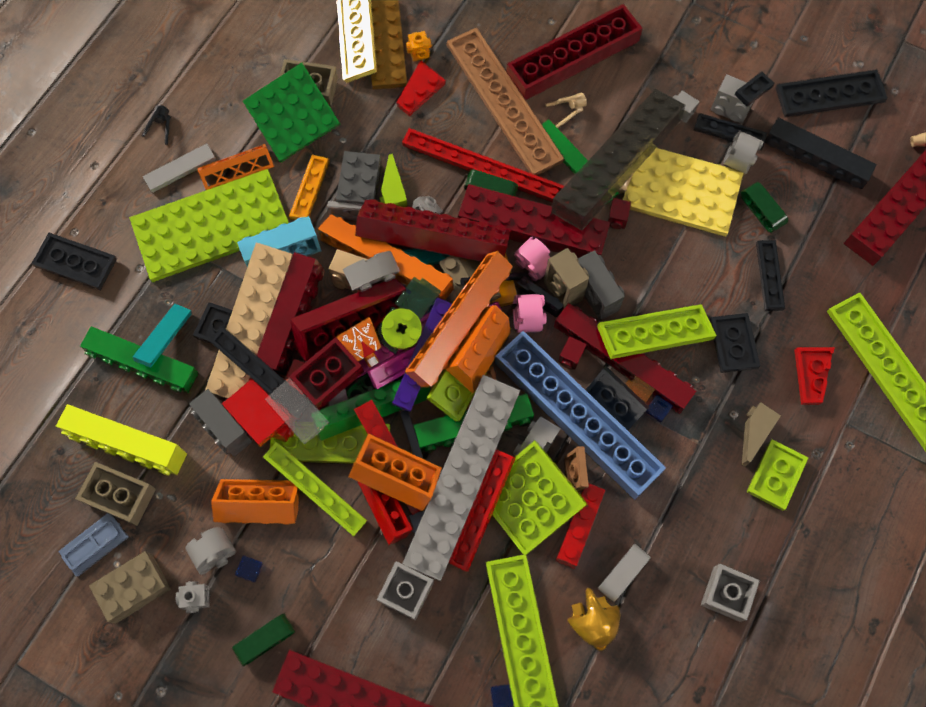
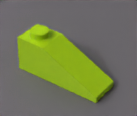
(392, 187)

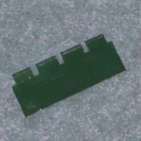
(419, 301)

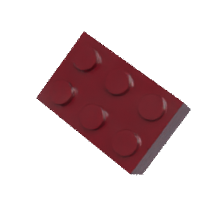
(327, 373)

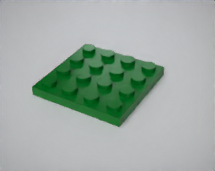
(291, 112)

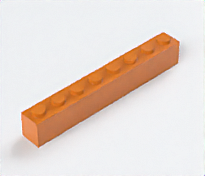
(342, 236)
(458, 320)

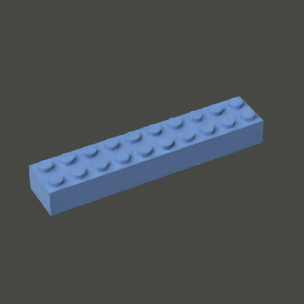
(579, 415)

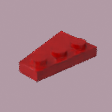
(420, 88)
(812, 373)

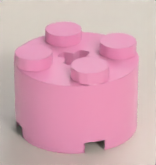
(534, 257)
(528, 313)

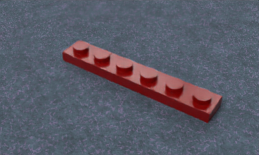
(375, 425)
(482, 510)

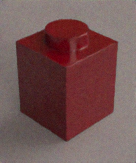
(619, 213)
(572, 353)

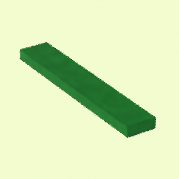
(572, 156)

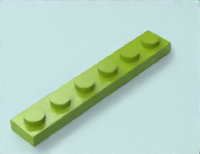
(315, 488)

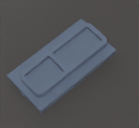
(93, 544)

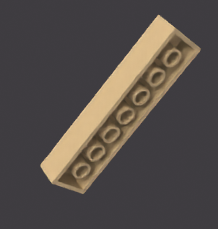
(250, 314)

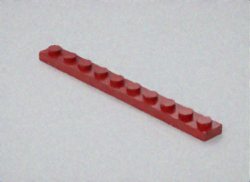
(473, 161)

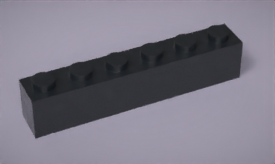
(820, 153)

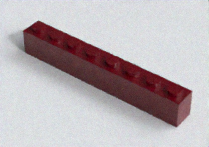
(666, 384)

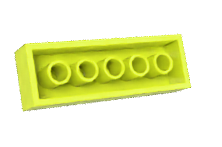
(121, 440)

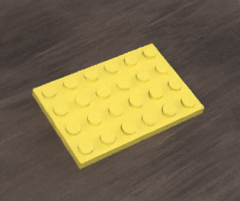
(685, 191)

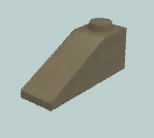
(757, 428)

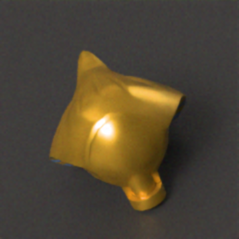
(599, 624)

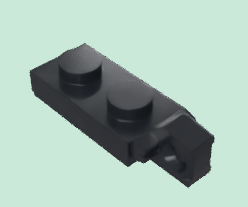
(551, 305)

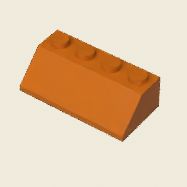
(480, 347)
(395, 472)
(255, 501)

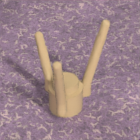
(575, 102)

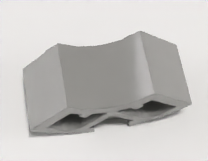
(367, 272)
(541, 431)

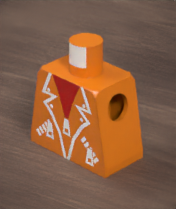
(361, 341)

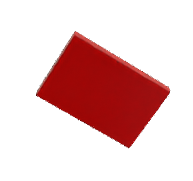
(254, 412)

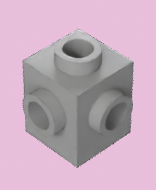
(427, 203)
(199, 600)

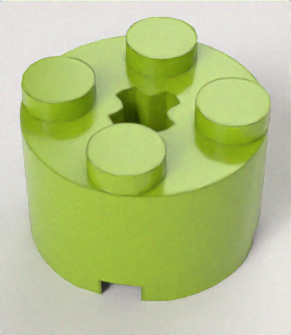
(397, 339)

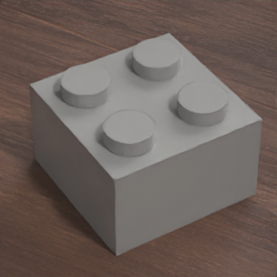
(727, 103)
(405, 590)
(730, 593)

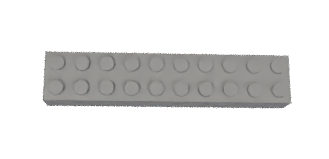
(461, 478)

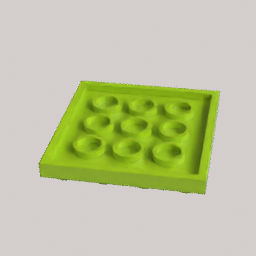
(535, 499)

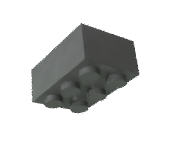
(359, 177)
(601, 291)
(219, 423)

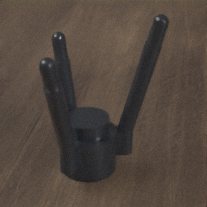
(159, 116)

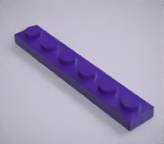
(408, 387)

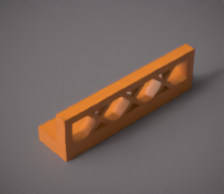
(234, 160)

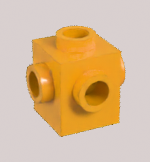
(418, 45)

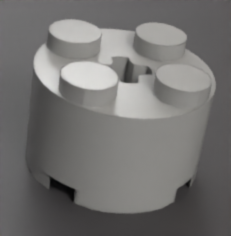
(742, 152)
(210, 550)

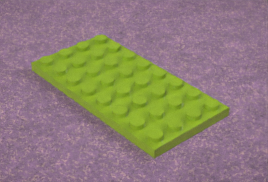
(206, 224)

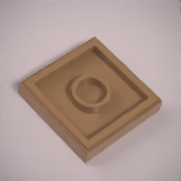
(576, 468)

